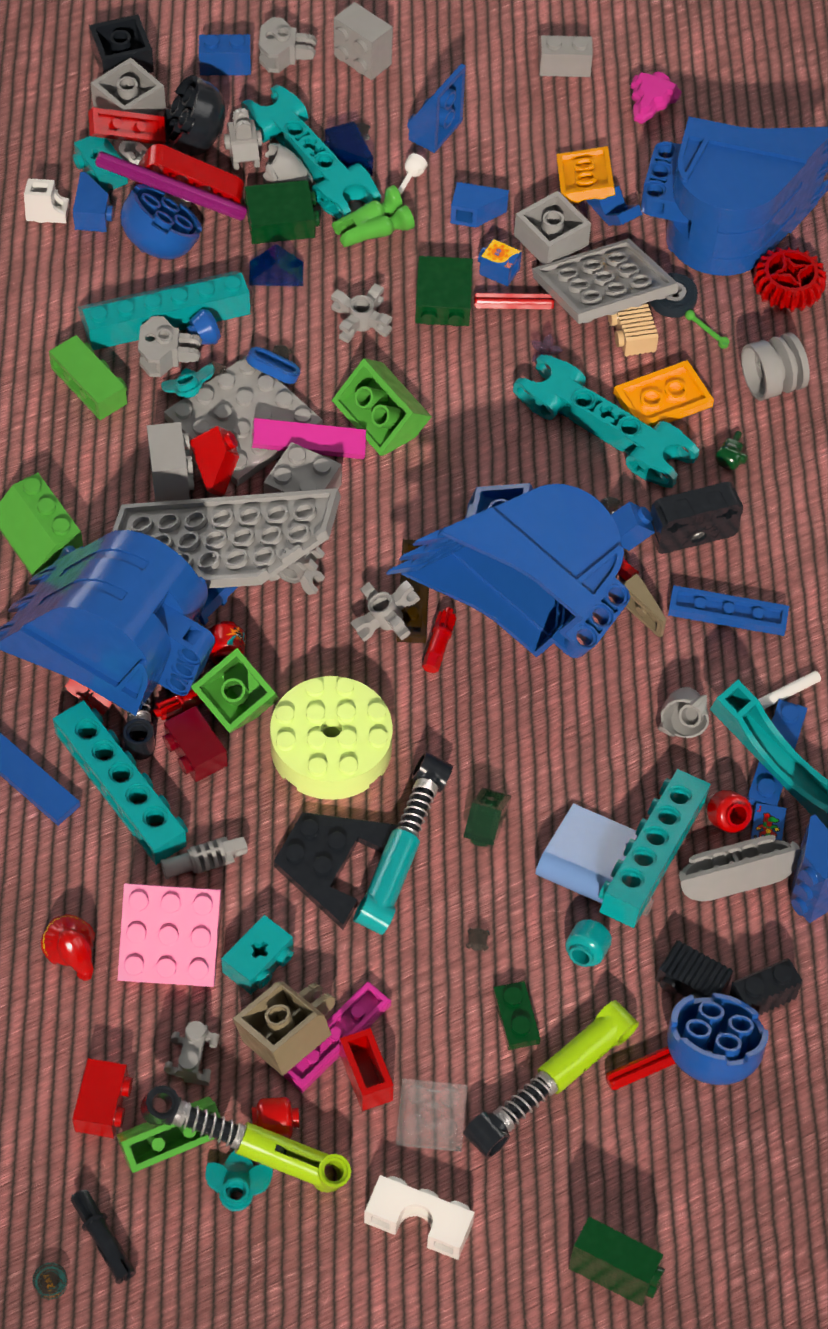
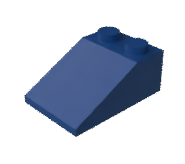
(440, 113)

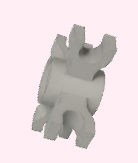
(361, 313)
(303, 571)
(385, 611)

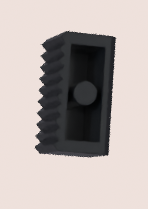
(692, 973)
(768, 986)

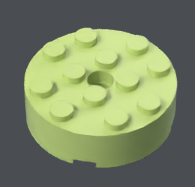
(331, 737)

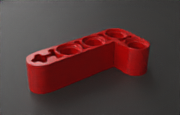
(192, 172)

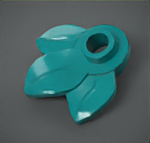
(188, 382)
(238, 1175)

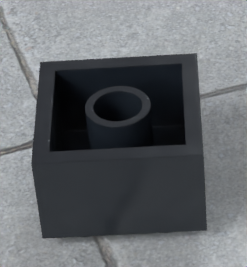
(118, 41)

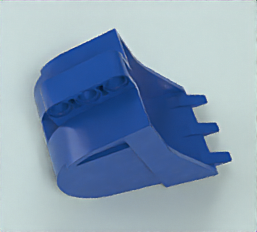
(734, 191)
(531, 567)
(115, 619)

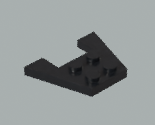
(319, 852)

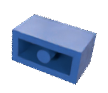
(225, 54)

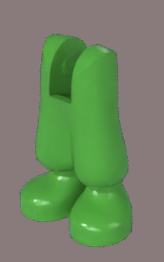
(372, 219)

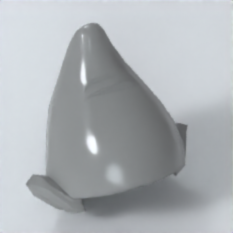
(284, 166)
(684, 714)

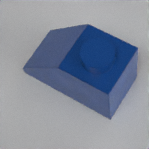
(91, 206)

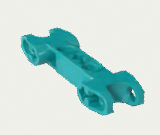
(333, 181)
(645, 446)

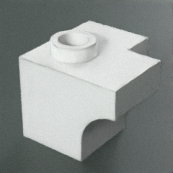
(44, 202)

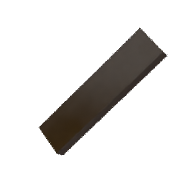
(416, 615)

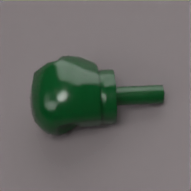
(730, 453)

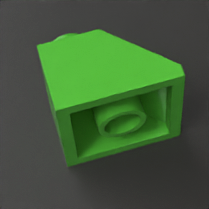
(235, 691)

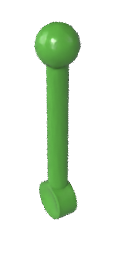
(723, 342)

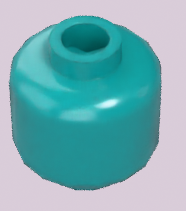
(588, 943)

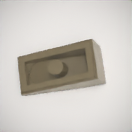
(644, 606)

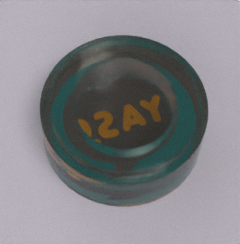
(50, 1281)

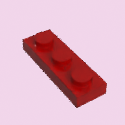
(126, 126)

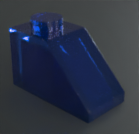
(349, 146)

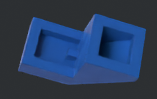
(614, 209)

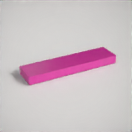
(317, 438)
(350, 1018)

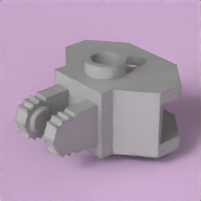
(283, 45)
(242, 139)
(165, 346)

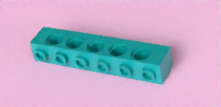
(157, 841)
(654, 848)

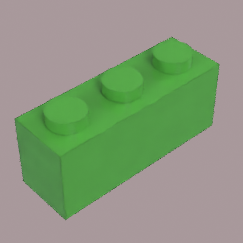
(88, 377)
(154, 1143)

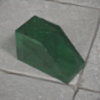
(486, 817)

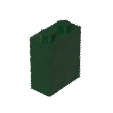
(281, 212)
(444, 291)
(617, 1262)

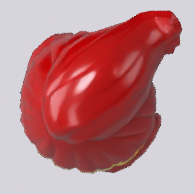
(70, 943)

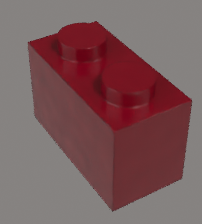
(194, 744)

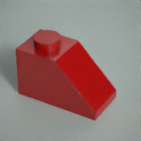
(216, 458)

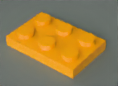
(585, 174)
(664, 394)

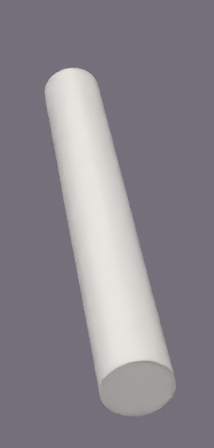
(790, 689)

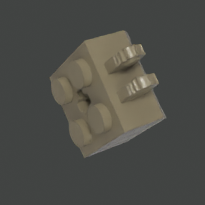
(285, 1024)

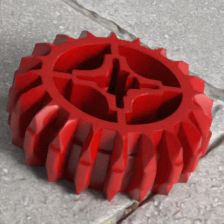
(791, 272)

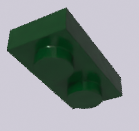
(516, 1015)

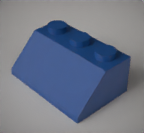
(810, 877)

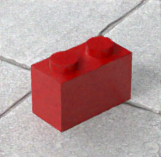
(366, 1069)
(101, 1098)

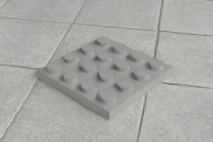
(605, 281)
(233, 403)

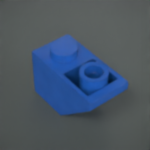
(477, 204)

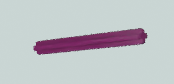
(170, 185)

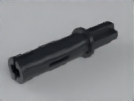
(103, 1237)

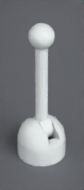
(414, 166)

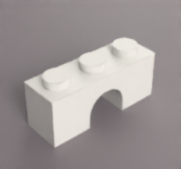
(395, 1201)

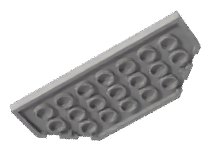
(237, 537)

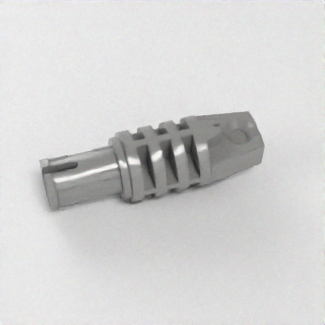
(205, 857)

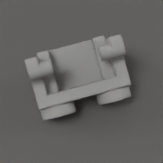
(195, 1036)

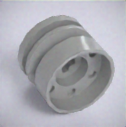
(775, 366)

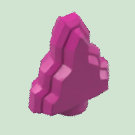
(652, 94)

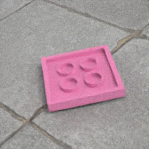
(169, 935)

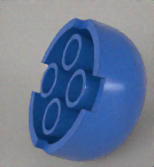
(158, 223)
(716, 1039)

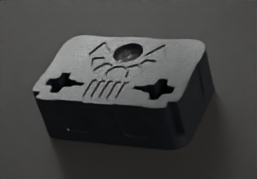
(696, 517)

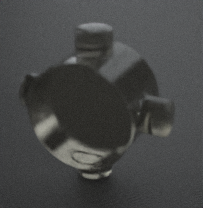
(364, 130)
(282, 351)
(219, 368)
(611, 504)
(477, 939)

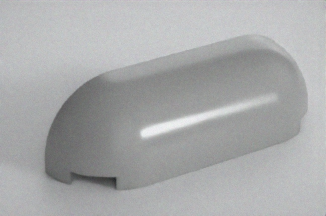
(738, 868)

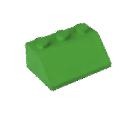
(381, 406)
(36, 523)

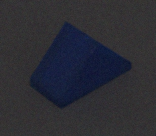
(276, 268)

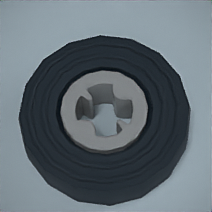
(677, 306)

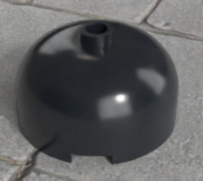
(194, 117)

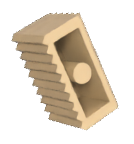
(635, 330)

